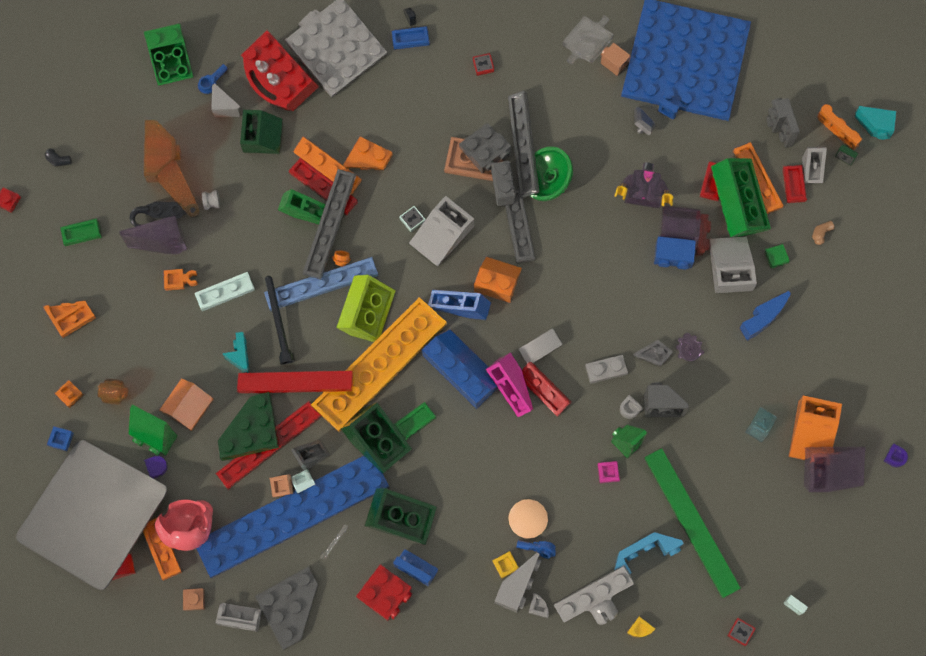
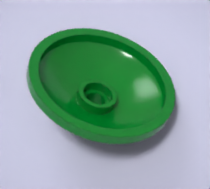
(550, 163)

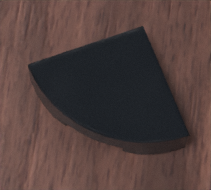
(410, 15)

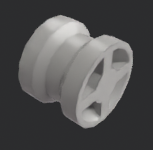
(211, 199)

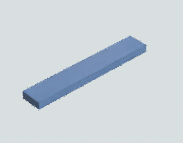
(330, 281)

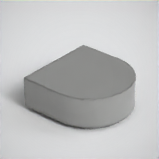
(630, 408)

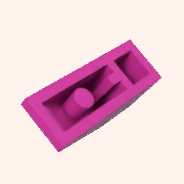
(511, 383)

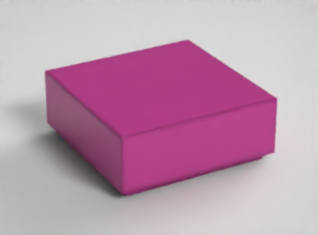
(608, 472)

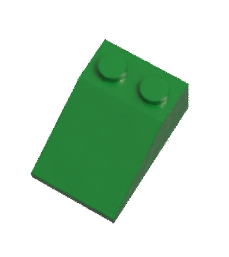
(150, 431)

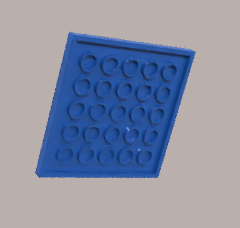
(686, 59)

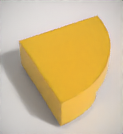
(640, 628)

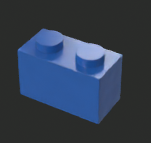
(674, 252)

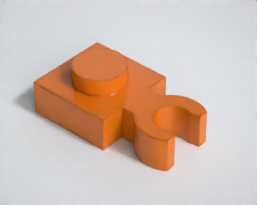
(176, 279)

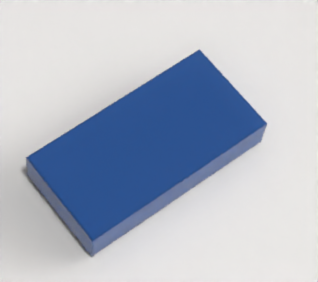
(410, 38)

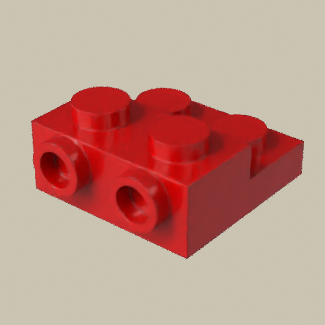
(385, 593)

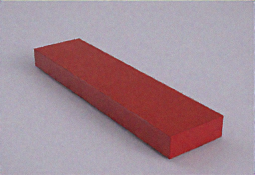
(317, 182)

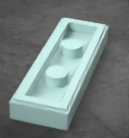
(224, 291)

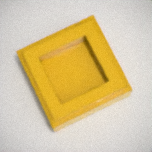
(505, 565)

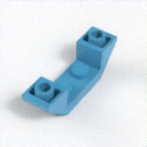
(667, 545)

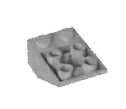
(442, 231)
(732, 265)

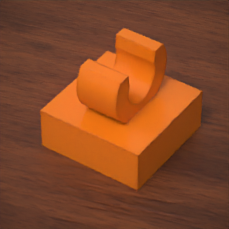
(69, 394)

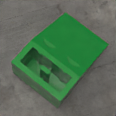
(168, 54)

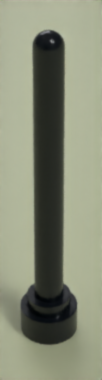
(286, 356)

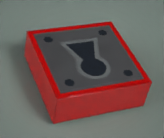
(483, 64)
(741, 632)

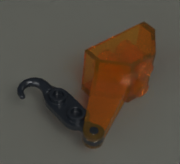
(162, 167)

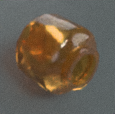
(112, 391)

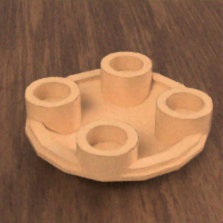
(528, 518)

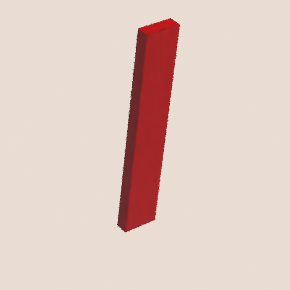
(295, 382)
(286, 431)

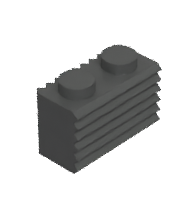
(503, 183)

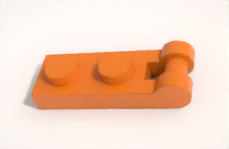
(839, 127)

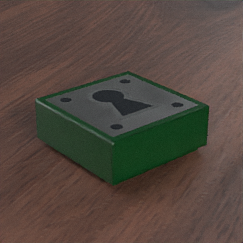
(846, 154)

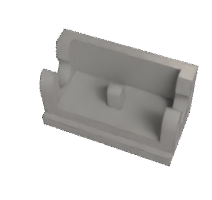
(239, 617)

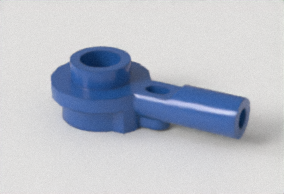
(206, 82)
(544, 548)

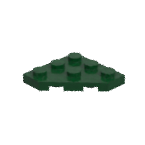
(251, 429)

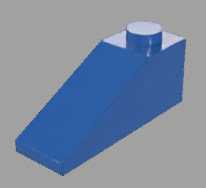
(460, 303)

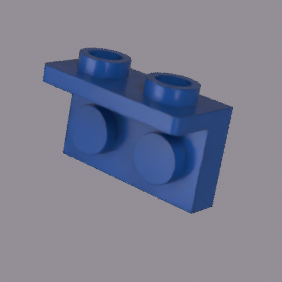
(415, 567)

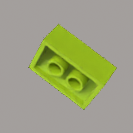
(366, 308)

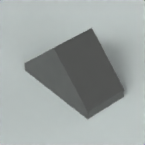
(310, 454)

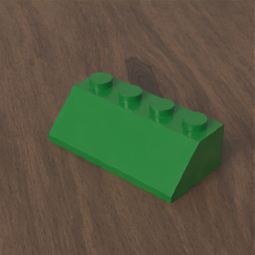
(740, 197)

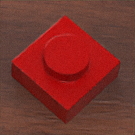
(8, 199)

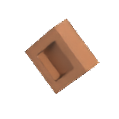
(281, 485)
(193, 599)

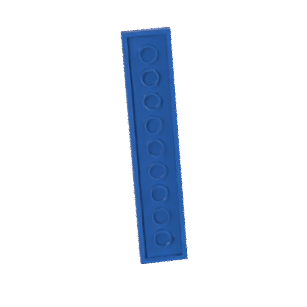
(290, 515)

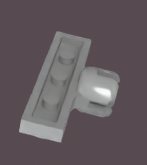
(596, 597)

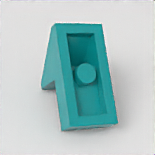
(240, 356)

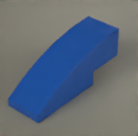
(764, 316)

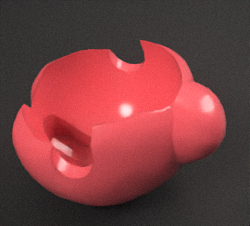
(185, 524)

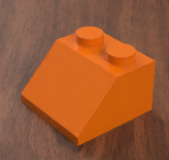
(497, 279)

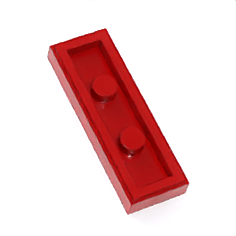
(545, 389)

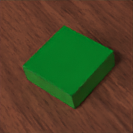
(777, 256)

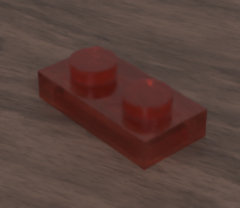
(703, 242)

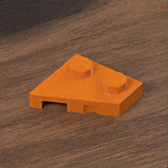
(368, 156)
(69, 316)

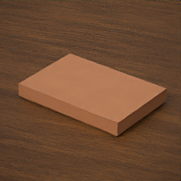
(460, 164)

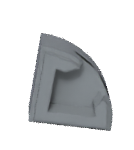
(538, 606)

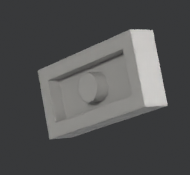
(606, 369)

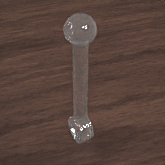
(324, 555)

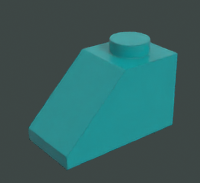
(877, 122)

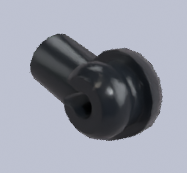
(52, 157)

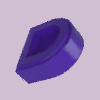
(896, 456)
(156, 466)

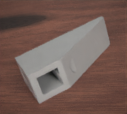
(513, 588)

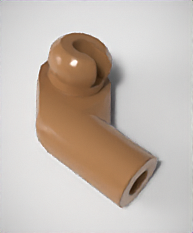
(820, 230)

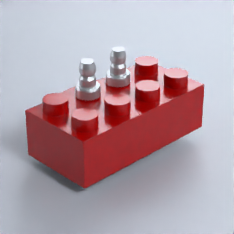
(277, 73)

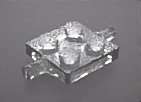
(587, 39)

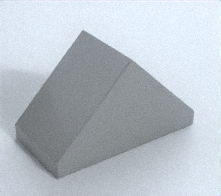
(223, 105)
(814, 164)

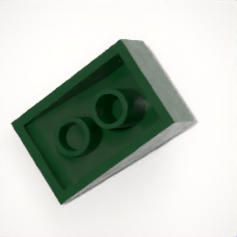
(376, 437)
(400, 516)

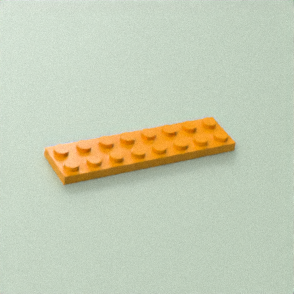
(381, 363)

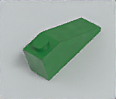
(301, 206)
(628, 439)

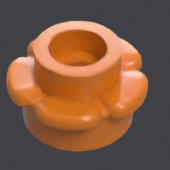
(341, 258)

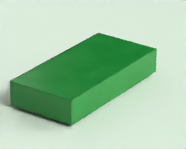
(80, 232)
(415, 421)

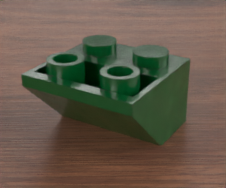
(260, 132)

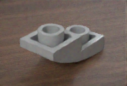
(540, 346)

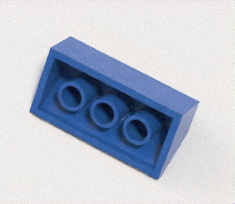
(460, 367)

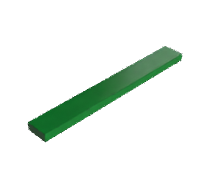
(692, 523)

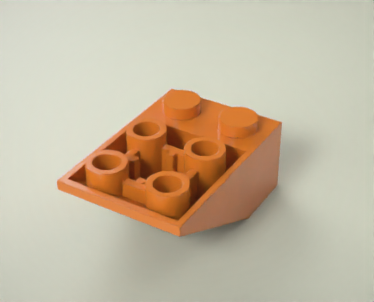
(814, 425)

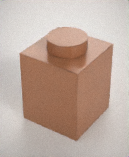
(615, 59)

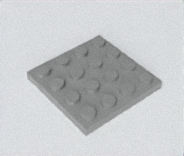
(335, 47)

